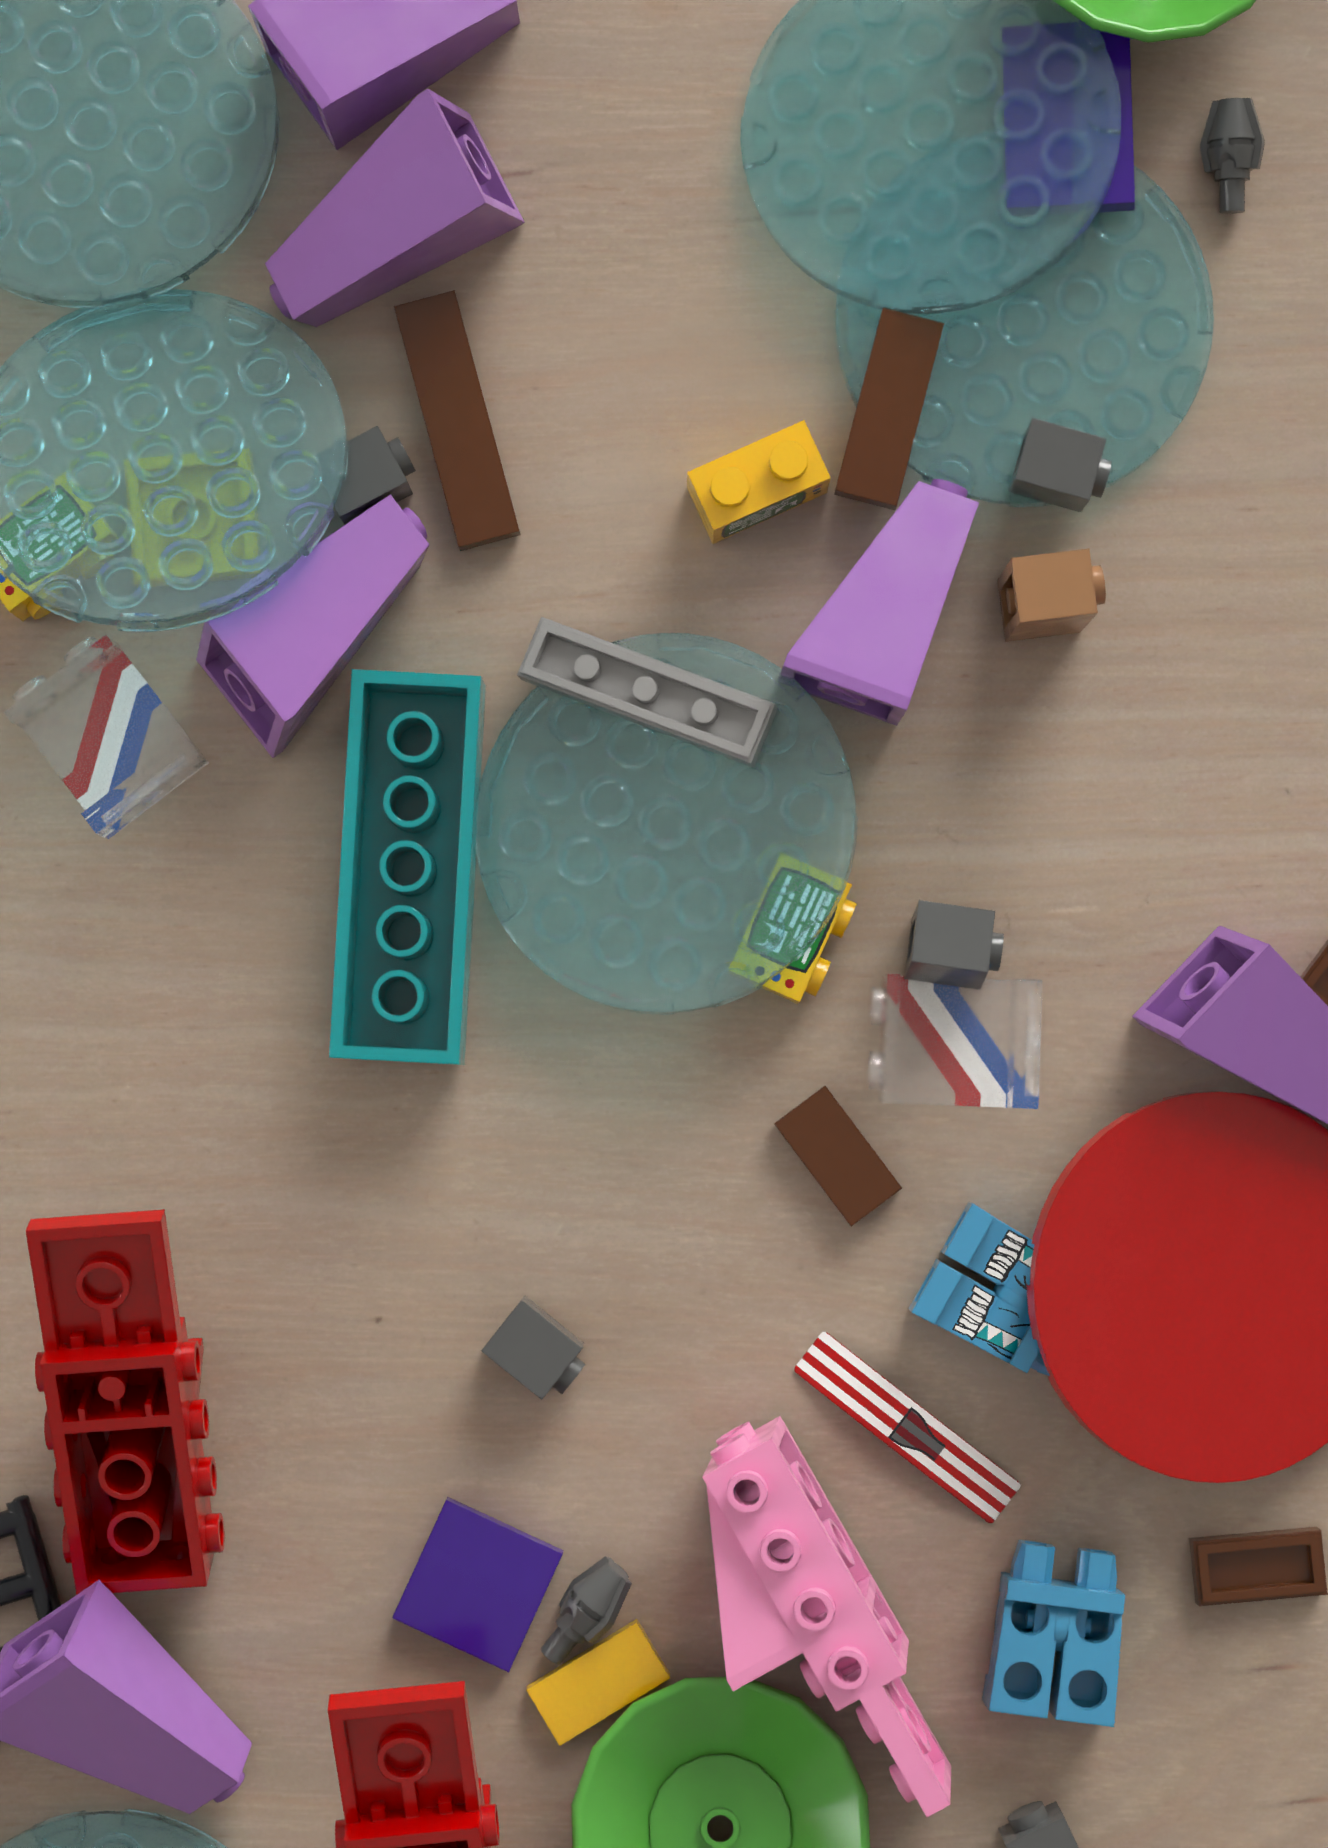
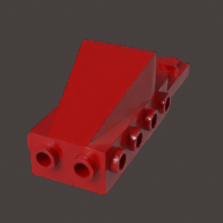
(123, 1404)
(409, 1770)

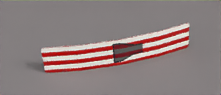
(907, 1427)

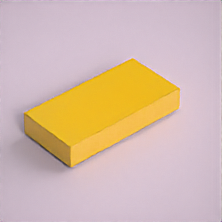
(598, 1682)

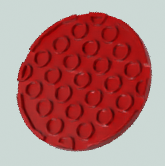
(1191, 1286)

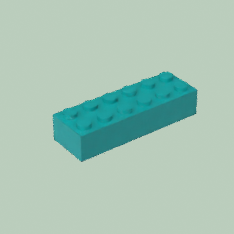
(407, 867)

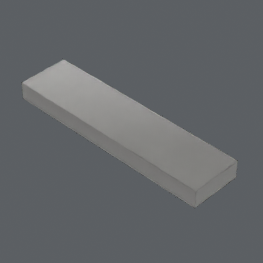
(647, 692)

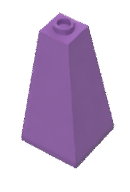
(372, 56)
(395, 215)
(881, 618)
(297, 639)
(1248, 1016)
(116, 1706)

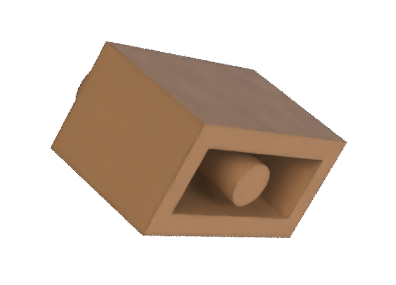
(1049, 594)

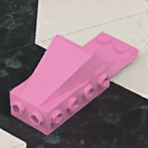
(801, 1587)

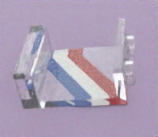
(106, 734)
(957, 1043)

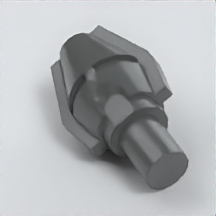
(1232, 148)
(588, 1608)

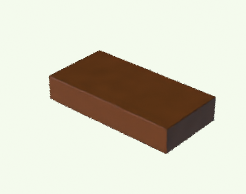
(837, 1155)
(1258, 1566)

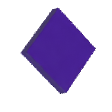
(478, 1584)

